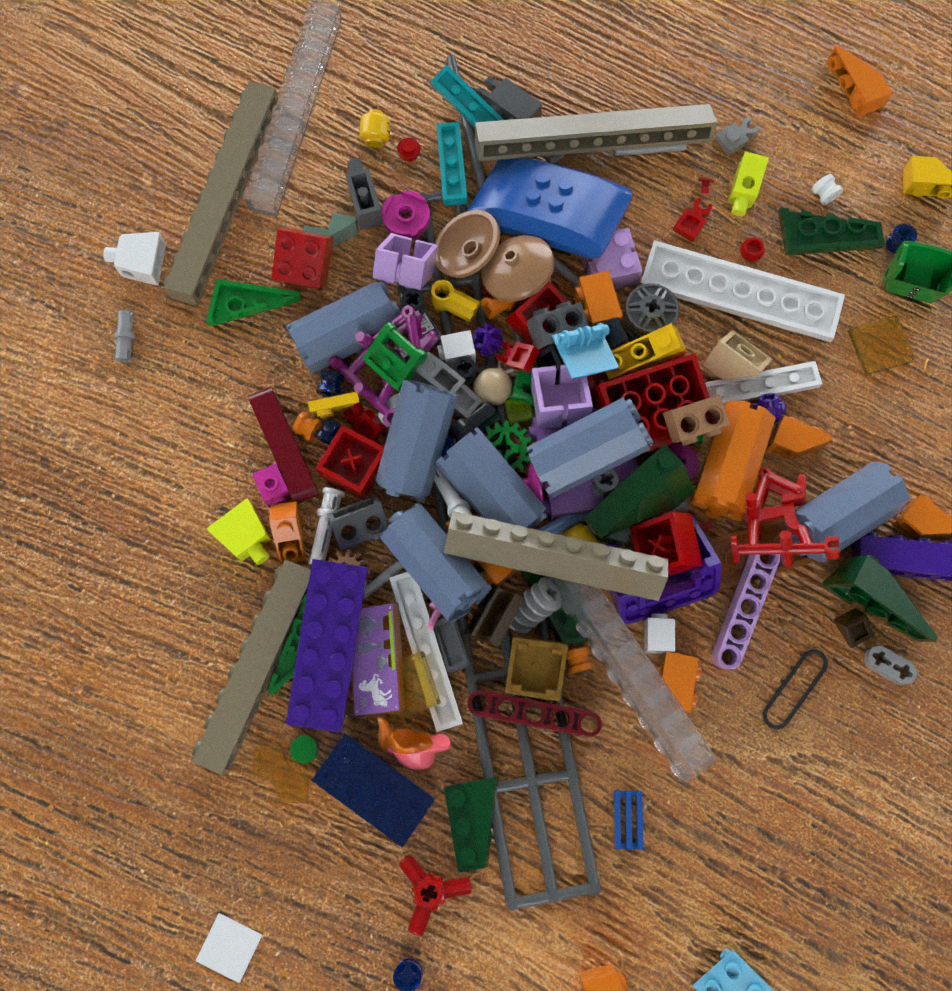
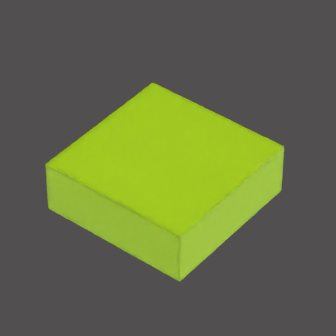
(518, 412)

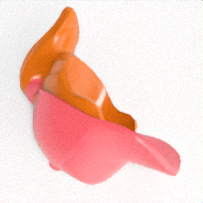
(409, 747)

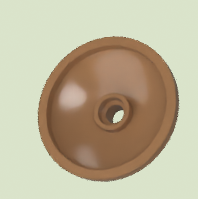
(467, 243)
(518, 268)

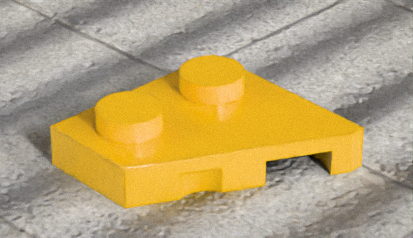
(327, 406)

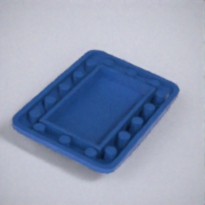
(554, 203)

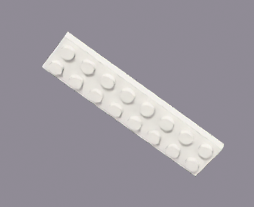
(744, 291)

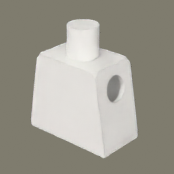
(138, 256)

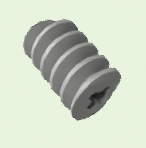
(537, 605)

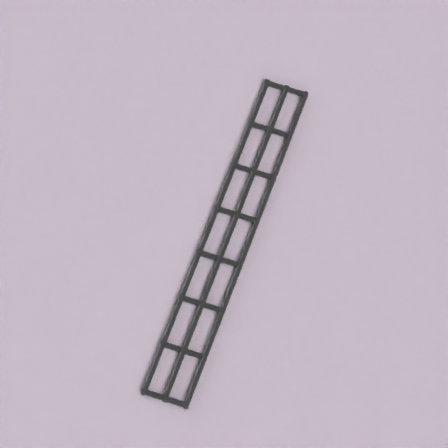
(530, 780)

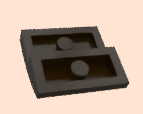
(494, 616)

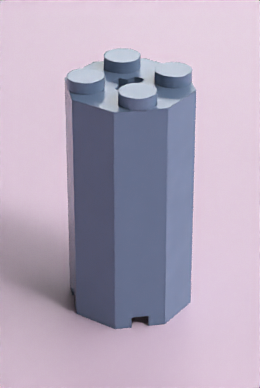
(334, 327)
(415, 440)
(589, 447)
(490, 482)
(853, 507)
(445, 578)

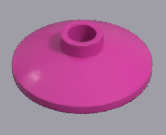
(534, 483)

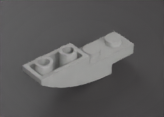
(439, 374)

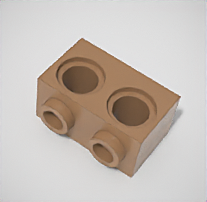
(695, 416)

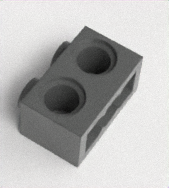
(556, 322)
(356, 516)

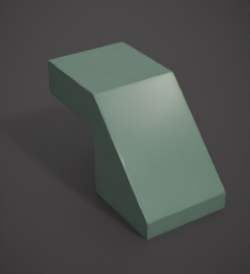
(340, 228)

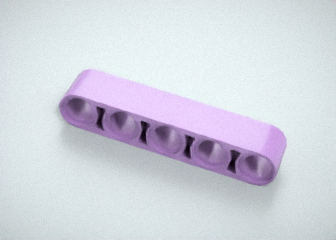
(735, 615)

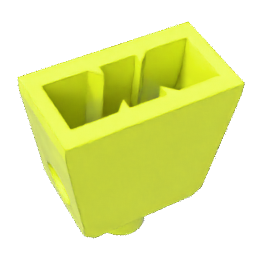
(747, 182)
(242, 533)

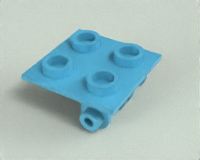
(585, 350)
(731, 975)

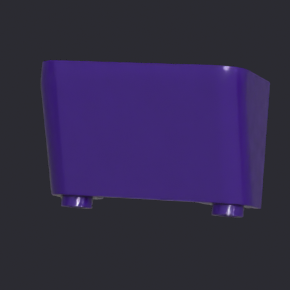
(679, 589)

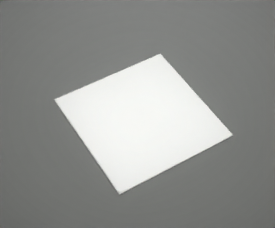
(229, 948)

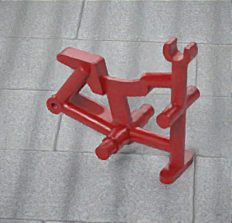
(792, 496)

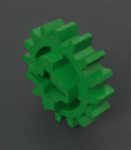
(506, 438)

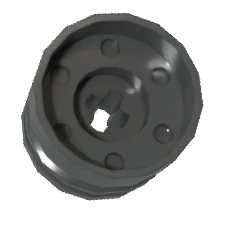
(636, 316)

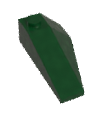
(649, 491)
(876, 589)

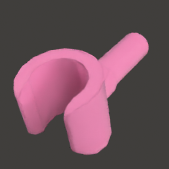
(434, 617)

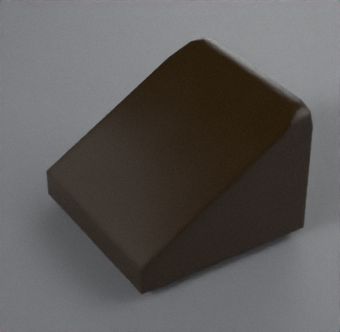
(854, 627)

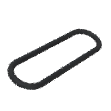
(805, 694)

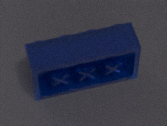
(374, 789)

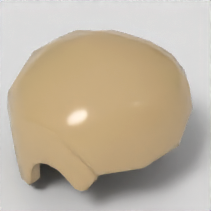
(493, 386)

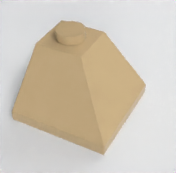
(735, 358)

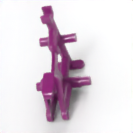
(402, 322)

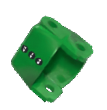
(919, 272)

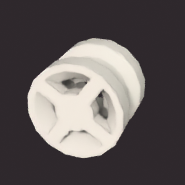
(827, 189)

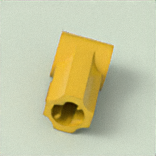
(455, 302)

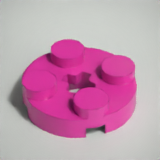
(401, 203)

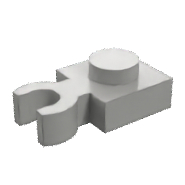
(735, 137)

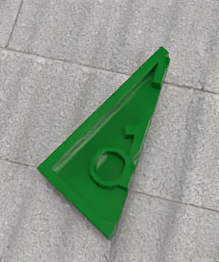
(239, 300)
(287, 662)

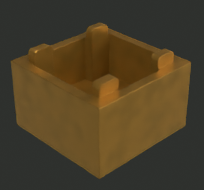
(536, 668)

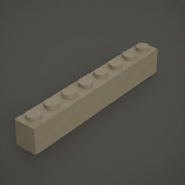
(556, 556)
(253, 672)

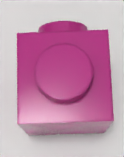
(271, 485)

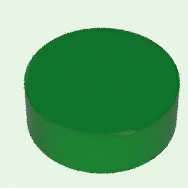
(304, 749)

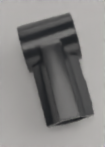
(481, 418)

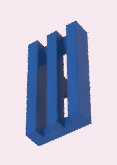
(628, 818)

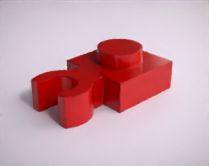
(692, 221)
(519, 357)
(365, 422)

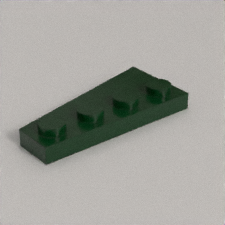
(822, 234)

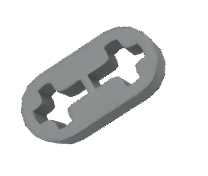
(892, 660)

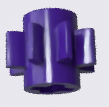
(487, 339)
(772, 404)

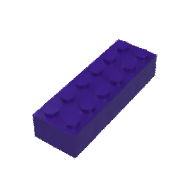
(327, 645)

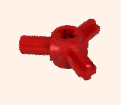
(424, 906)

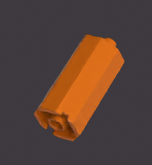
(733, 461)

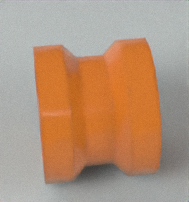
(306, 426)
(579, 660)

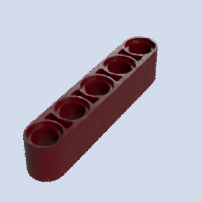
(283, 445)
(547, 714)

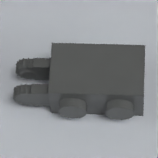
(509, 100)
(363, 195)

